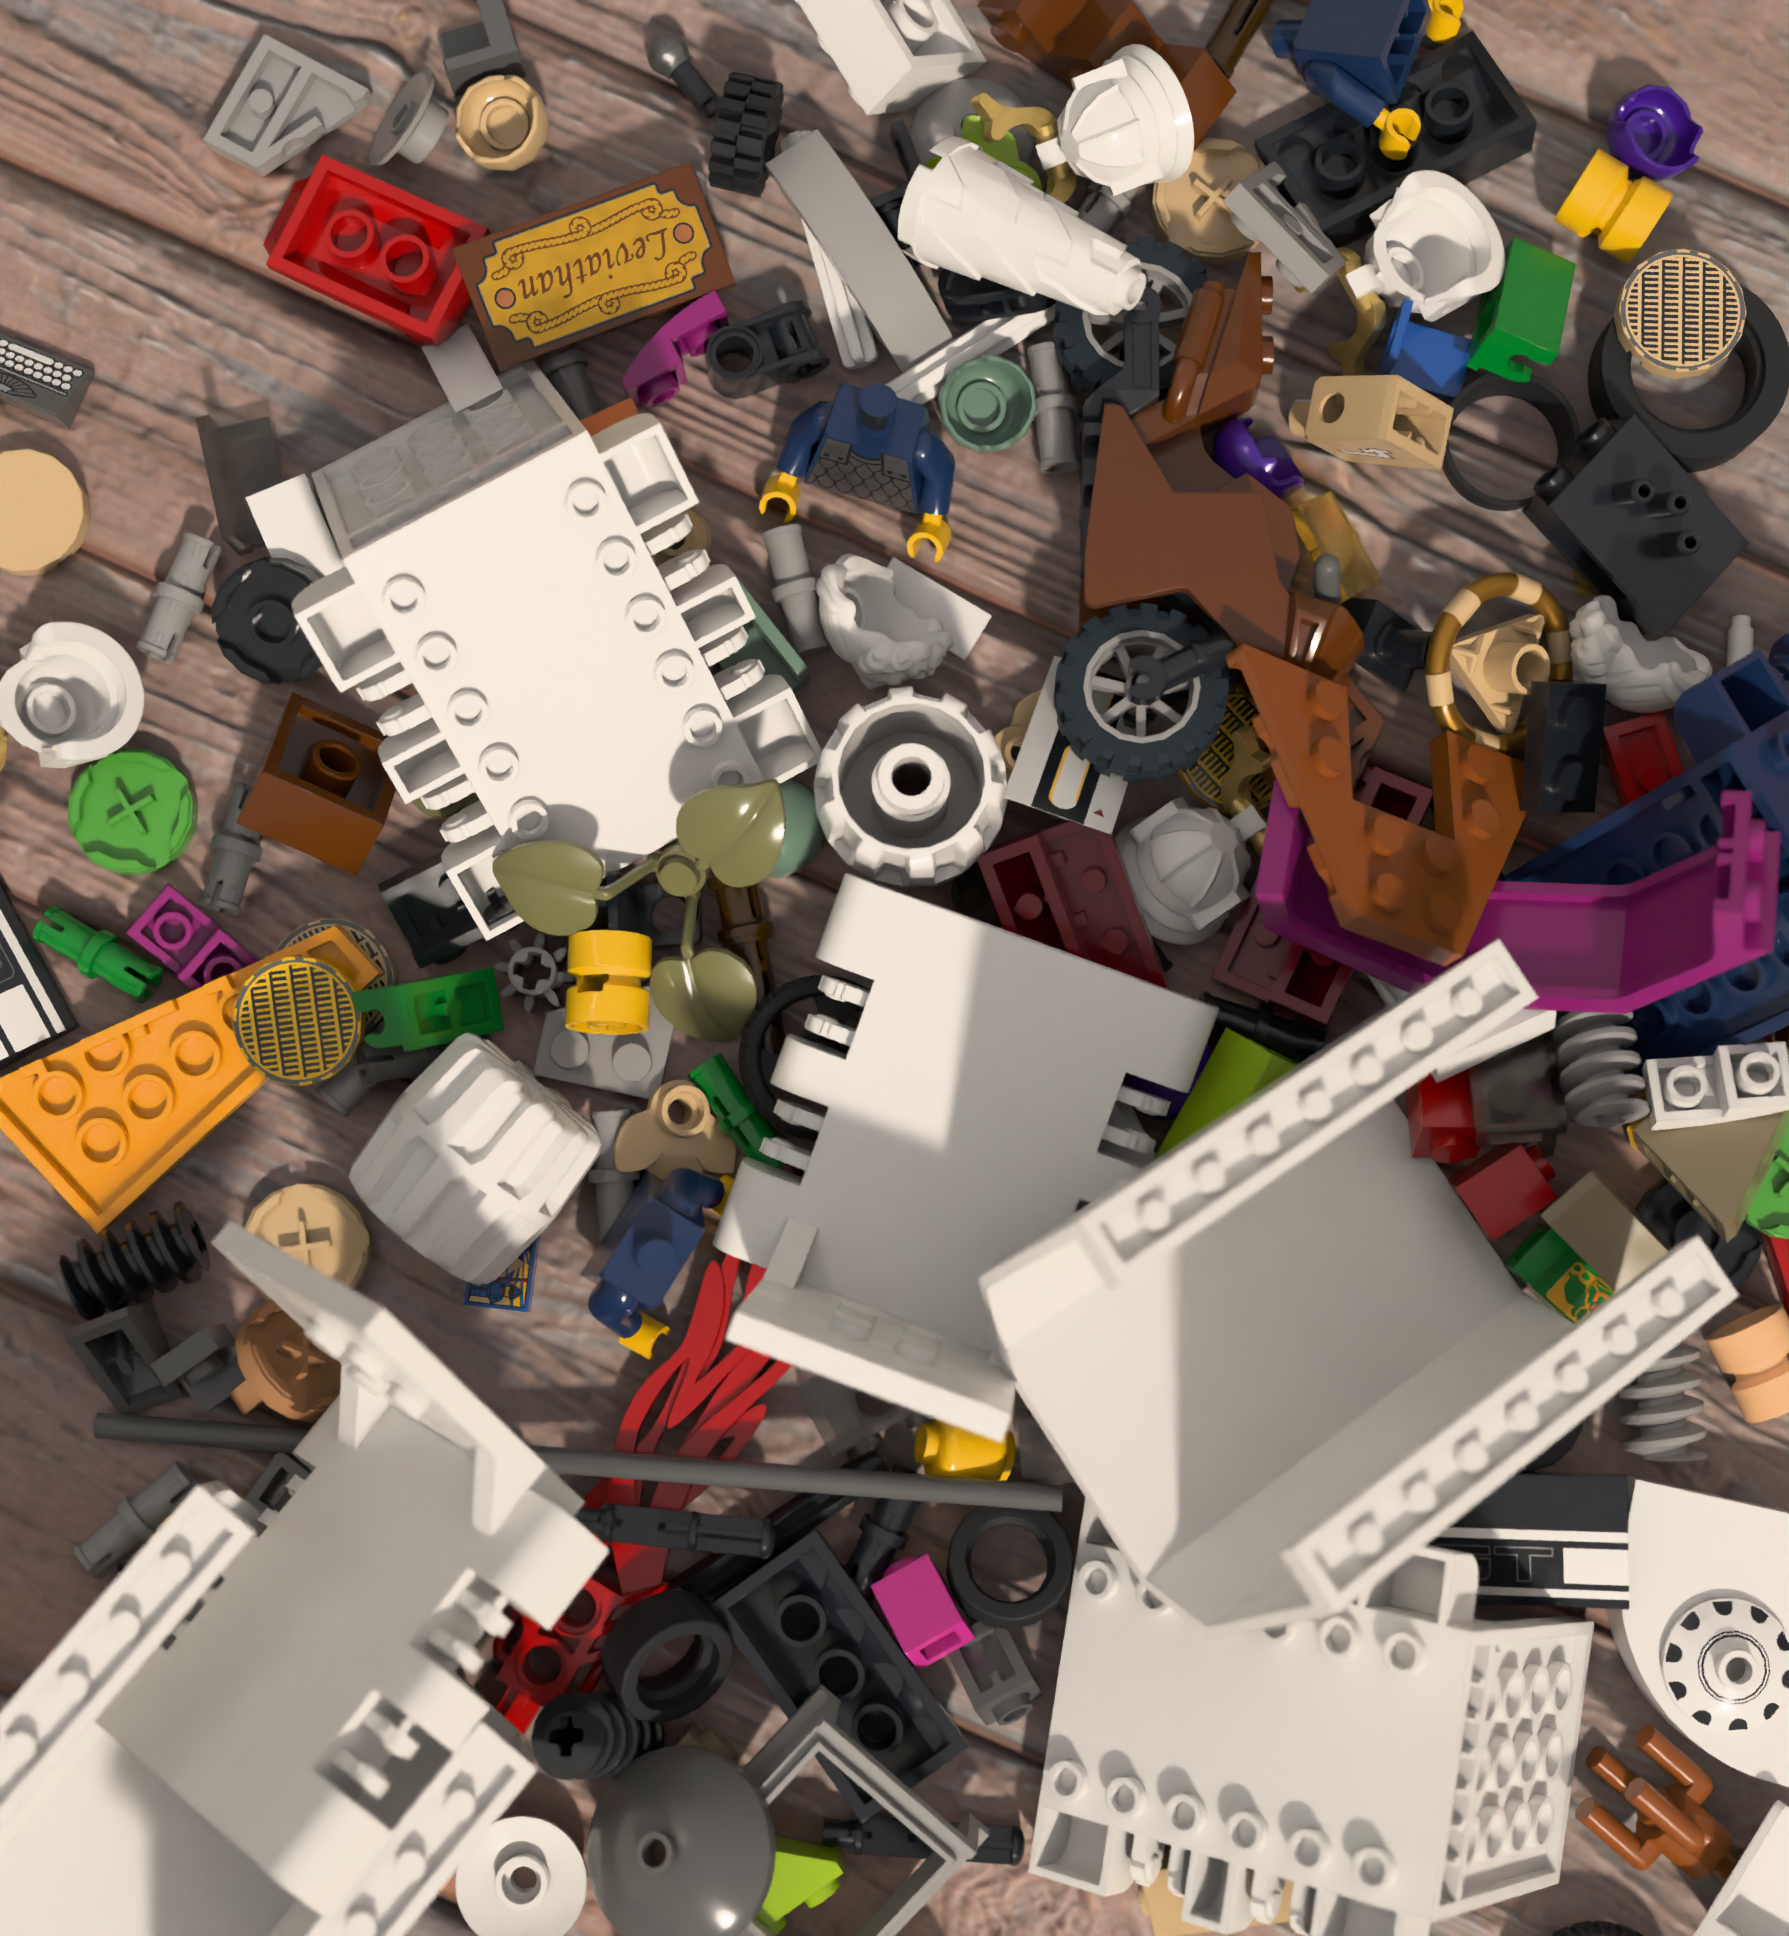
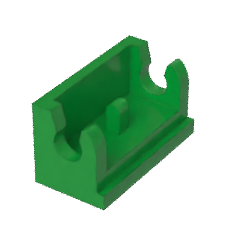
(1522, 312)
(433, 1009)

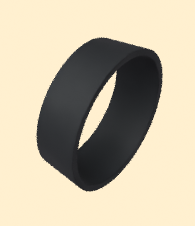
(1535, 392)

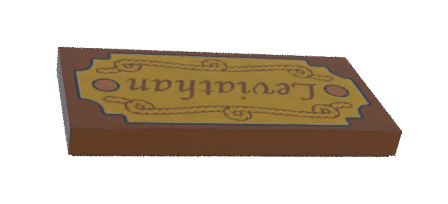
(594, 267)

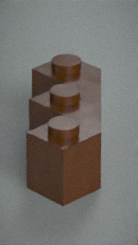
(1081, 34)

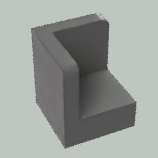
(481, 48)

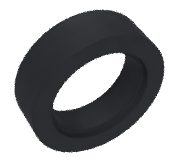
(1766, 370)

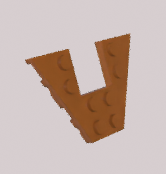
(1381, 871)

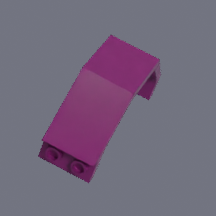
(1571, 941)

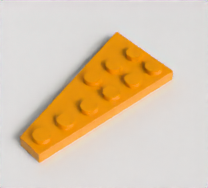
(147, 1091)

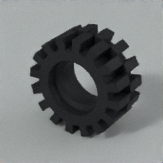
(745, 133)

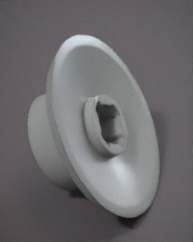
(411, 122)

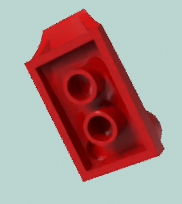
(374, 250)

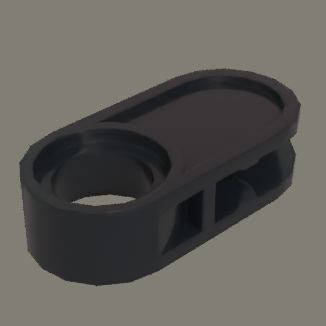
(984, 299)

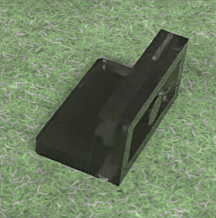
(238, 464)

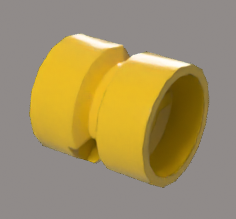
(1613, 207)
(608, 982)

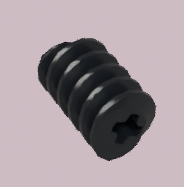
(136, 1265)
(590, 1736)

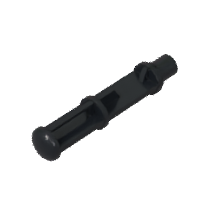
(679, 1529)
(892, 1838)

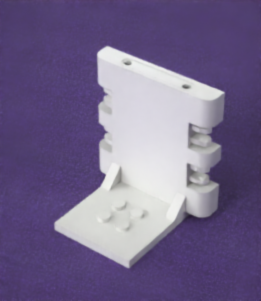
(545, 646)
(942, 1146)
(352, 1599)
(1361, 1753)

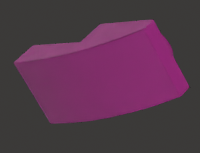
(658, 367)
(188, 939)

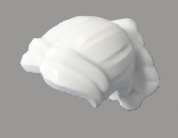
(871, 626)
(1637, 671)

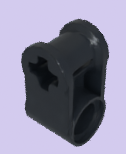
(770, 349)

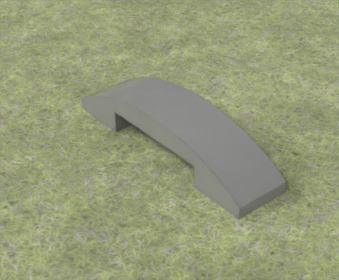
(860, 250)

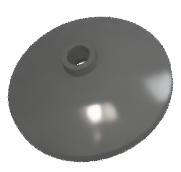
(714, 1841)

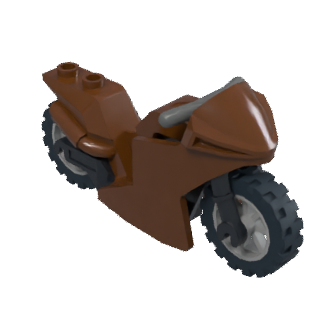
(1168, 539)

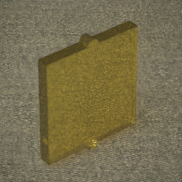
(1328, 530)

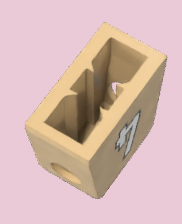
(1374, 421)

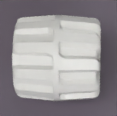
(901, 836)
(474, 1160)

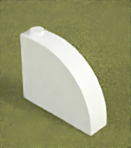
(1694, 1550)

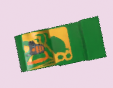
(1557, 1274)

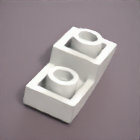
(296, 525)
(1719, 1087)

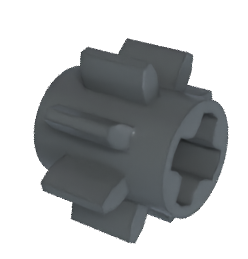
(527, 958)

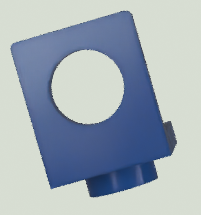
(1424, 355)

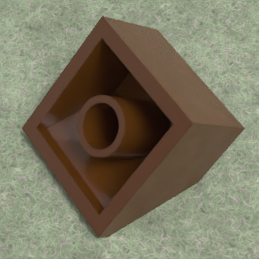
(320, 786)

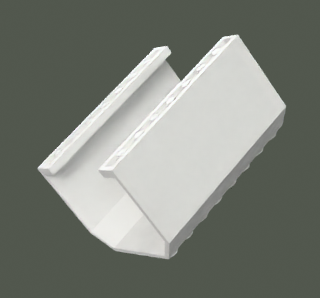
(1299, 1340)
(116, 1852)

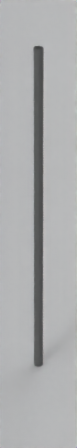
(633, 1465)

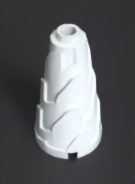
(998, 226)

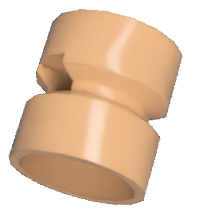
(1758, 1356)

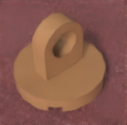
(283, 1367)

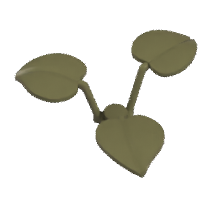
(718, 829)

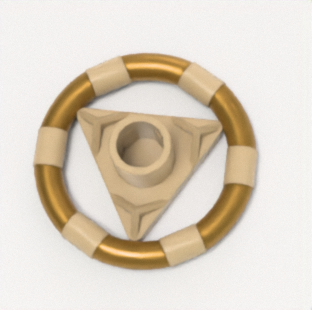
(1497, 660)

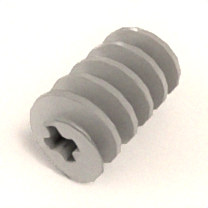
(1597, 1068)
(1665, 1408)

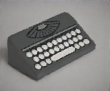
(41, 382)

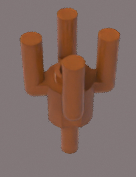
(1668, 1817)

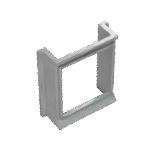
(814, 1730)

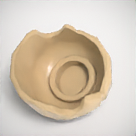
(501, 123)

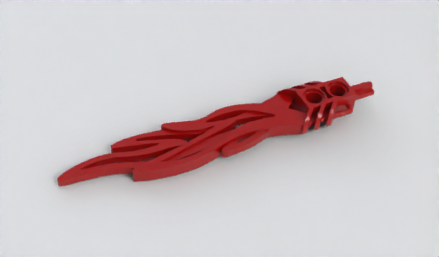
(638, 1566)

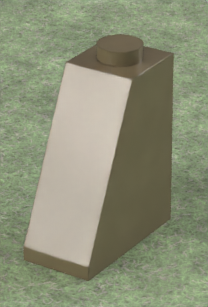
(1716, 1164)
(1605, 1230)

